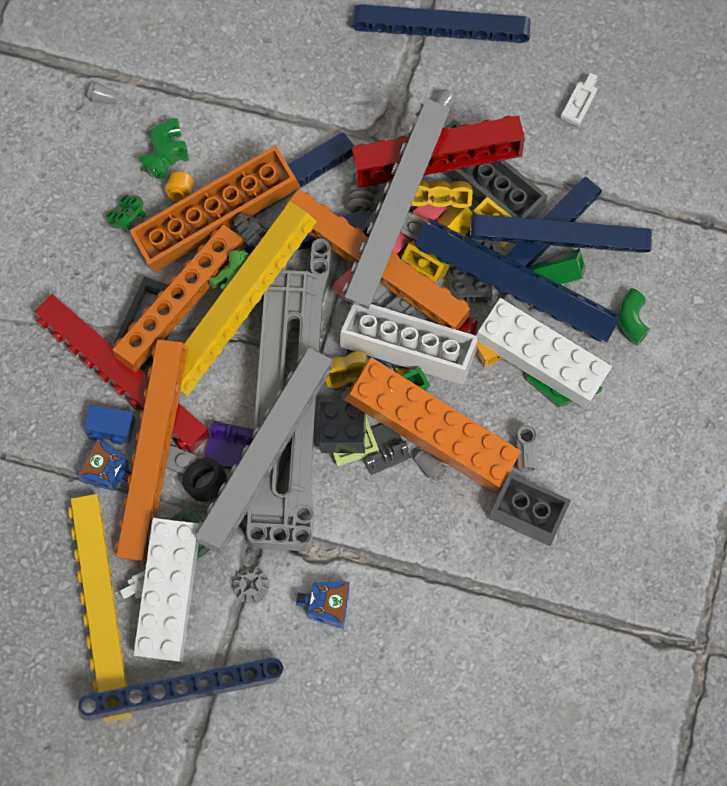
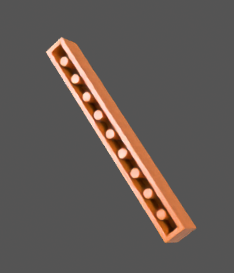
(398, 276)
(152, 450)

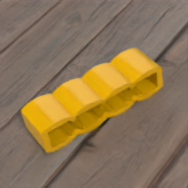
(442, 194)

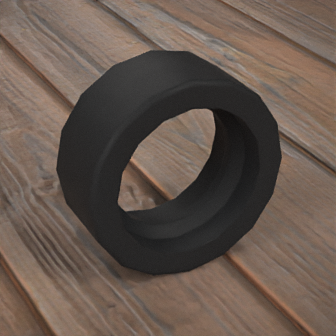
(198, 469)

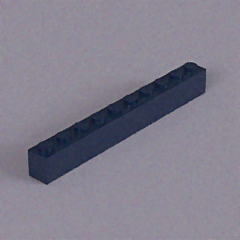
(517, 280)

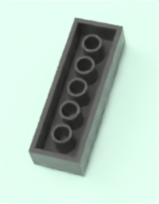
(502, 185)

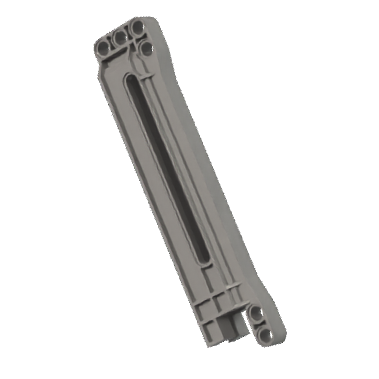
(289, 305)

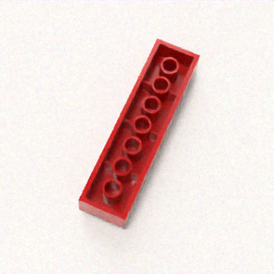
(454, 150)

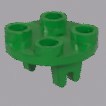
(125, 212)

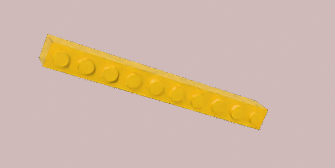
(244, 292)
(98, 598)

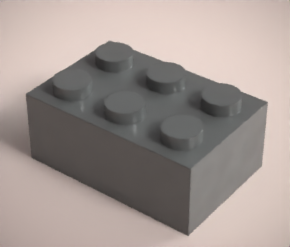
(529, 509)

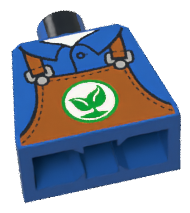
(104, 467)
(326, 602)

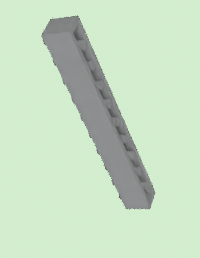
(396, 204)
(264, 451)

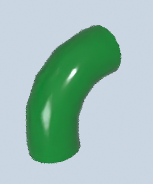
(629, 316)

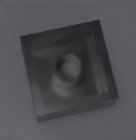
(341, 428)

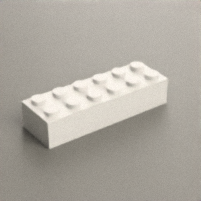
(409, 342)
(543, 353)
(167, 590)

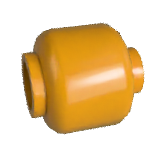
(179, 186)

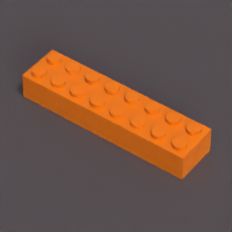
(195, 218)
(432, 425)

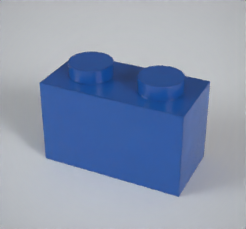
(109, 424)

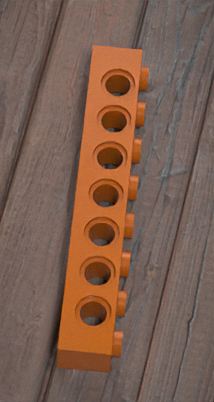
(135, 356)

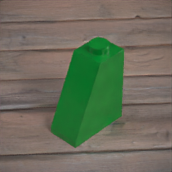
(562, 268)

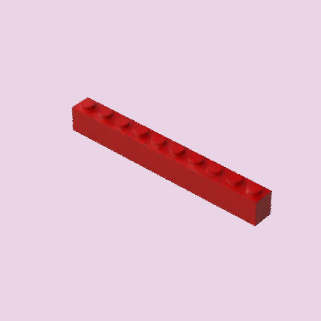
(99, 355)

